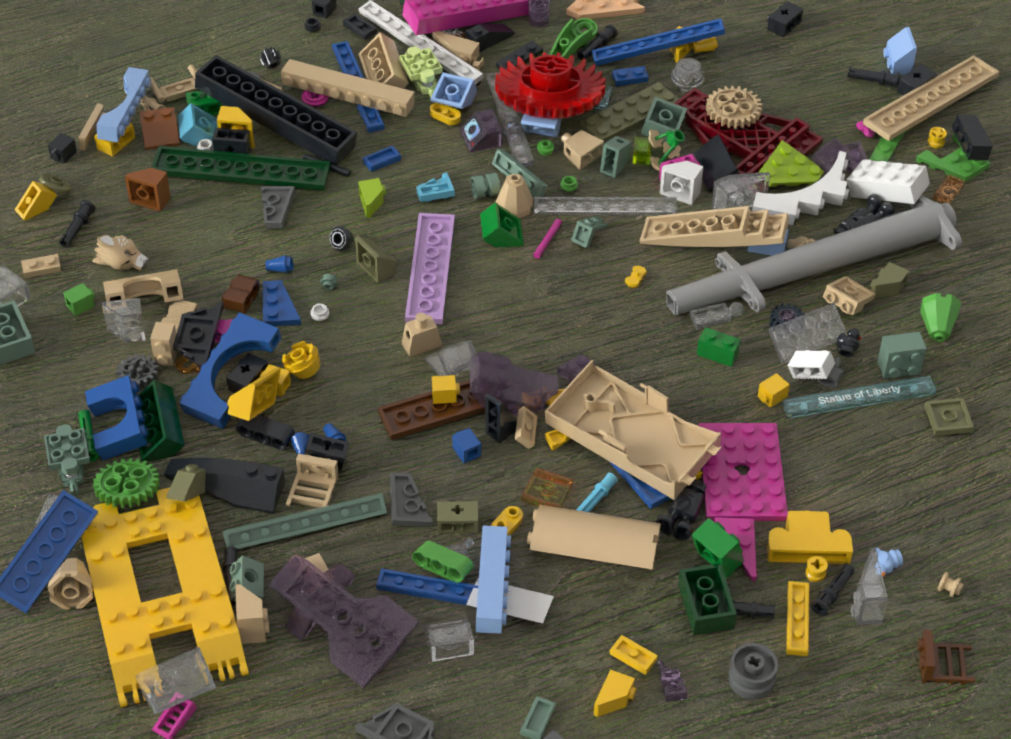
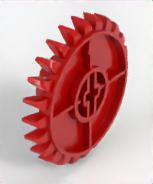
(550, 86)

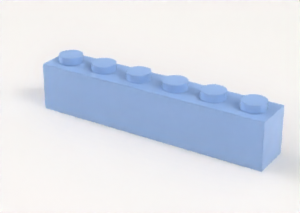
(491, 579)

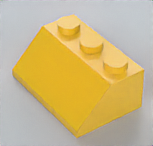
(255, 396)

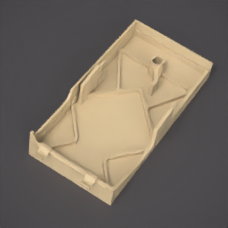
(632, 430)

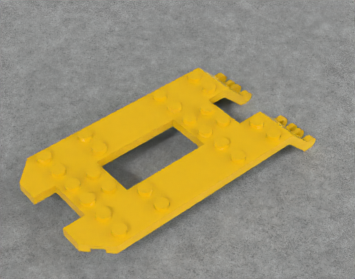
(199, 607)

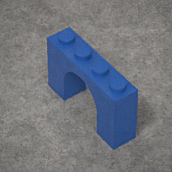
(131, 431)

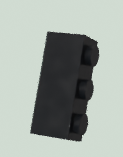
(972, 137)

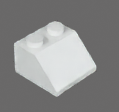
(681, 181)

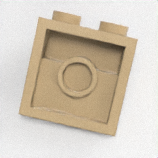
(848, 295)

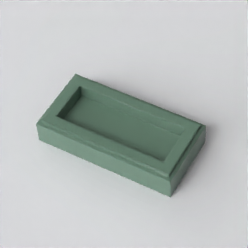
(538, 718)

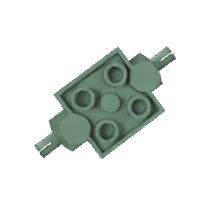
(66, 452)

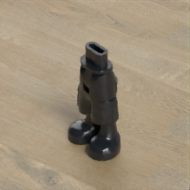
(863, 215)
(684, 507)

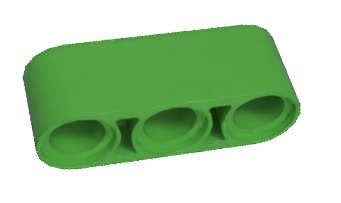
(443, 561)

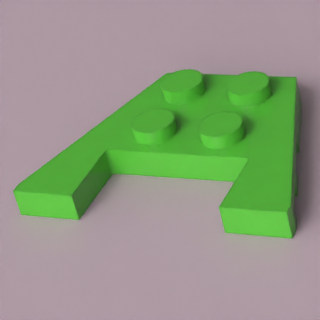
(954, 163)

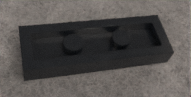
(523, 52)

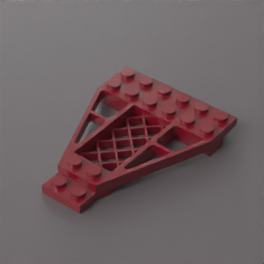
(794, 133)

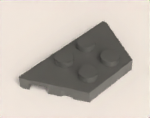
(397, 723)

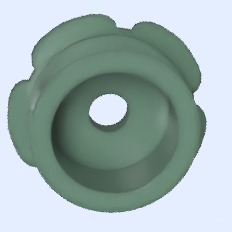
(329, 281)

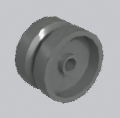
(753, 671)

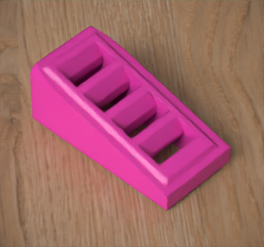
(185, 714)

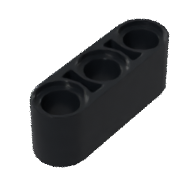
(266, 431)

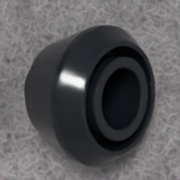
(341, 238)

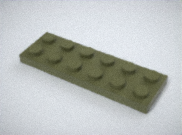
(625, 114)

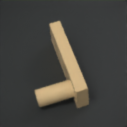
(90, 127)

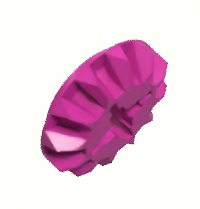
(307, 98)

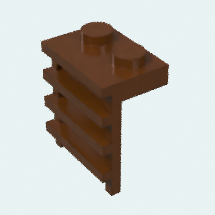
(930, 660)

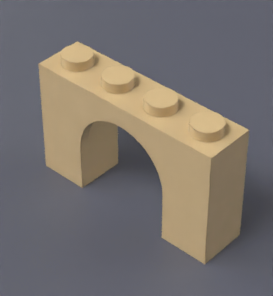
(160, 283)

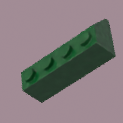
(161, 421)

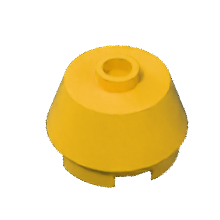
(302, 360)

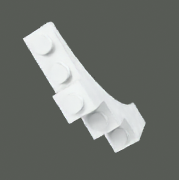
(810, 199)

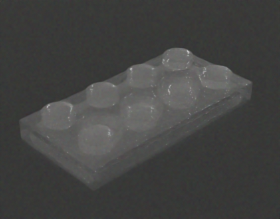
(807, 332)

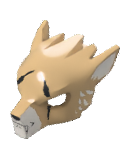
(112, 253)

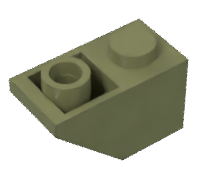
(889, 280)

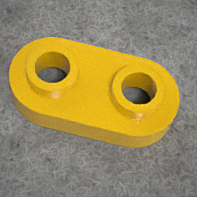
(445, 113)
(510, 521)

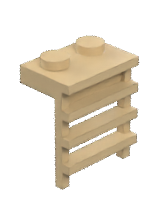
(315, 473)

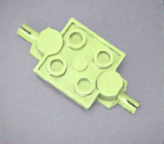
(421, 68)

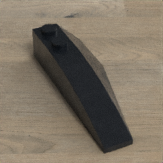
(237, 481)

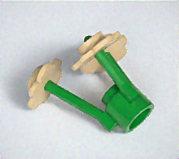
(671, 147)

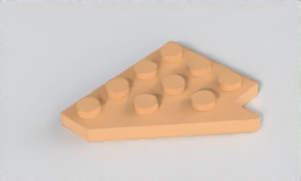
(603, 8)

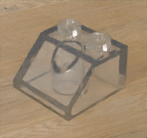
(125, 319)
(451, 358)
(449, 639)

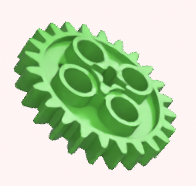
(126, 483)

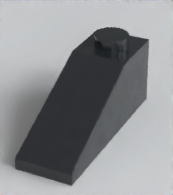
(488, 34)
(498, 419)

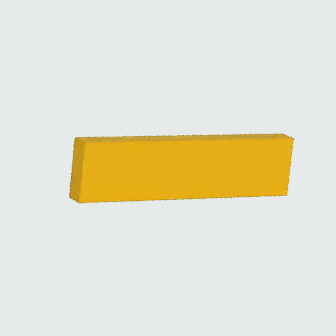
(797, 619)

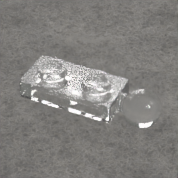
(715, 314)

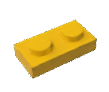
(633, 654)

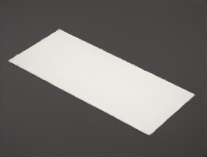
(521, 603)

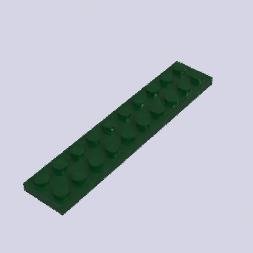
(242, 167)

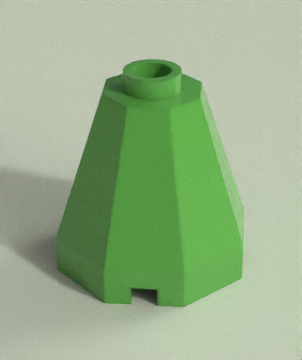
(940, 315)

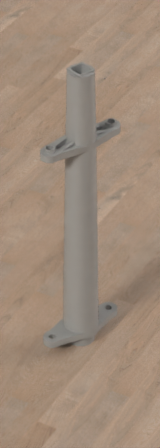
(919, 225)

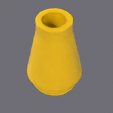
(704, 45)

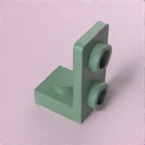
(585, 229)

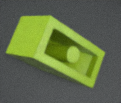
(371, 195)

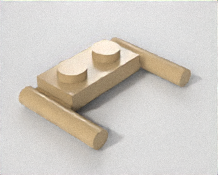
(175, 90)

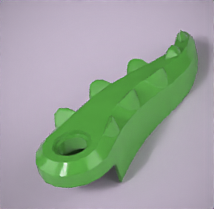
(572, 38)

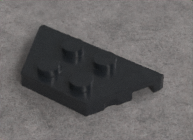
(198, 333)

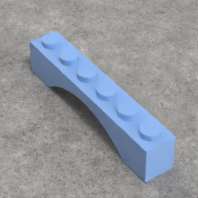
(113, 123)

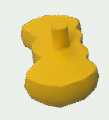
(636, 276)

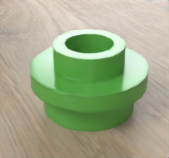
(545, 147)
(569, 183)

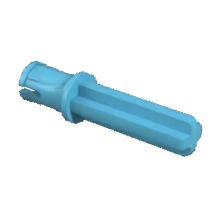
(600, 491)

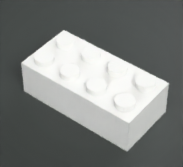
(889, 181)

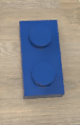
(629, 76)

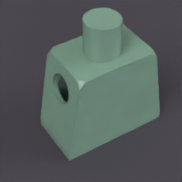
(616, 151)

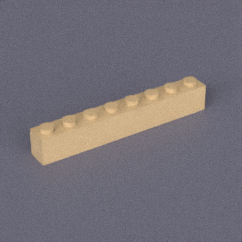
(348, 87)

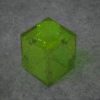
(641, 150)

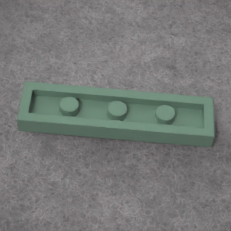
(509, 165)

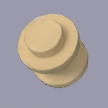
(950, 585)

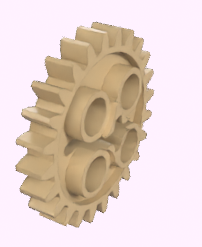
(734, 107)

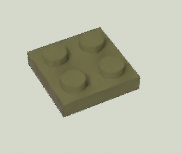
(949, 416)

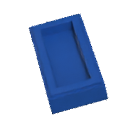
(381, 158)

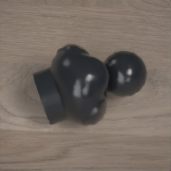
(848, 343)

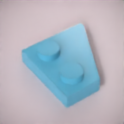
(436, 189)

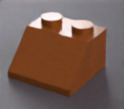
(159, 128)
(148, 188)

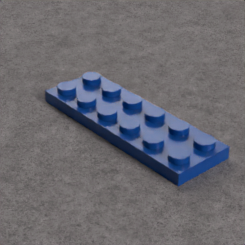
(45, 551)

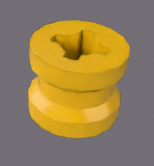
(937, 137)
(812, 571)

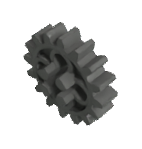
(146, 372)

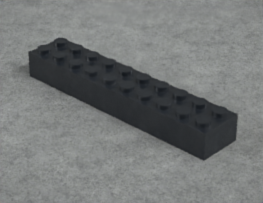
(276, 110)

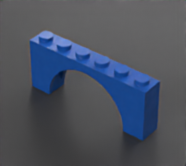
(242, 336)

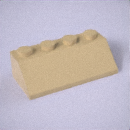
(382, 62)

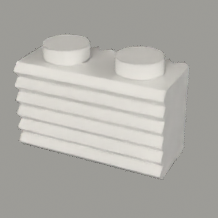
(811, 364)

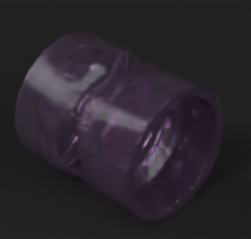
(539, 13)

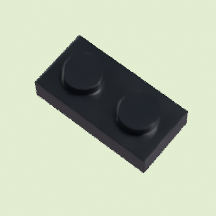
(360, 26)

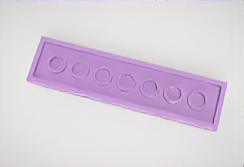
(430, 266)

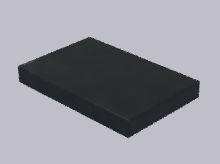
(715, 161)

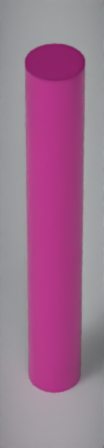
(547, 238)

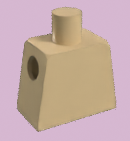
(582, 148)
(420, 335)

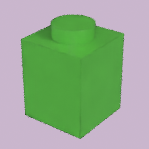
(79, 299)

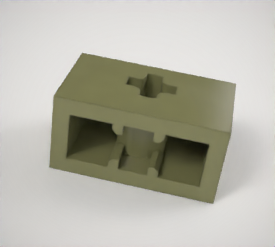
(457, 517)

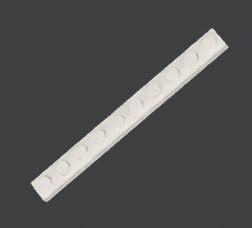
(404, 33)

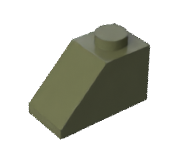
(187, 483)

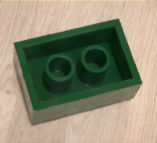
(707, 599)

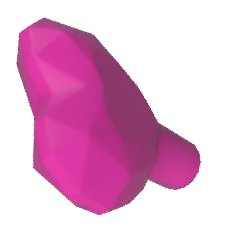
(867, 131)

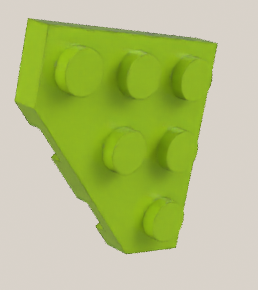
(790, 167)

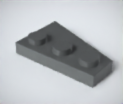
(276, 204)
(406, 503)

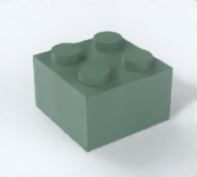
(663, 116)
(901, 355)

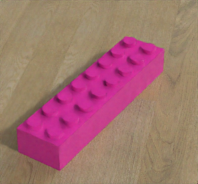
(442, 15)

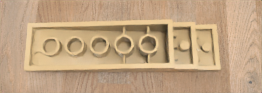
(716, 228)

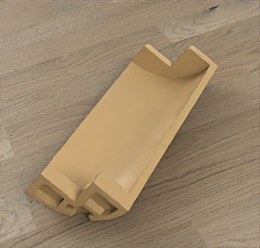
(594, 536)

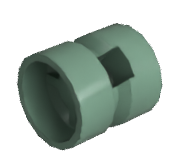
(485, 185)

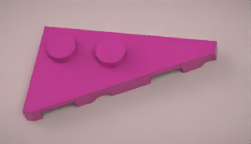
(744, 531)

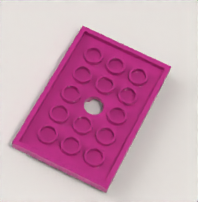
(750, 496)

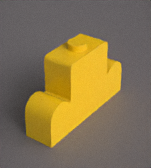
(809, 536)

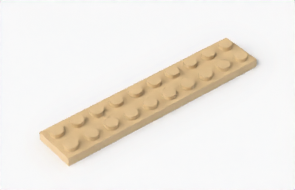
(930, 98)

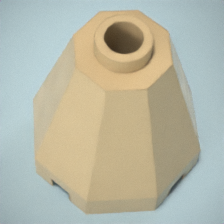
(515, 196)
(71, 585)

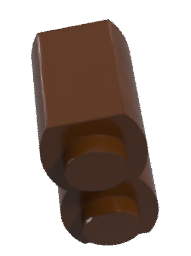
(241, 293)

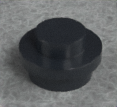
(312, 24)

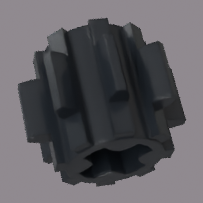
(270, 58)

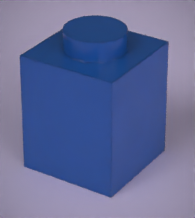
(466, 445)

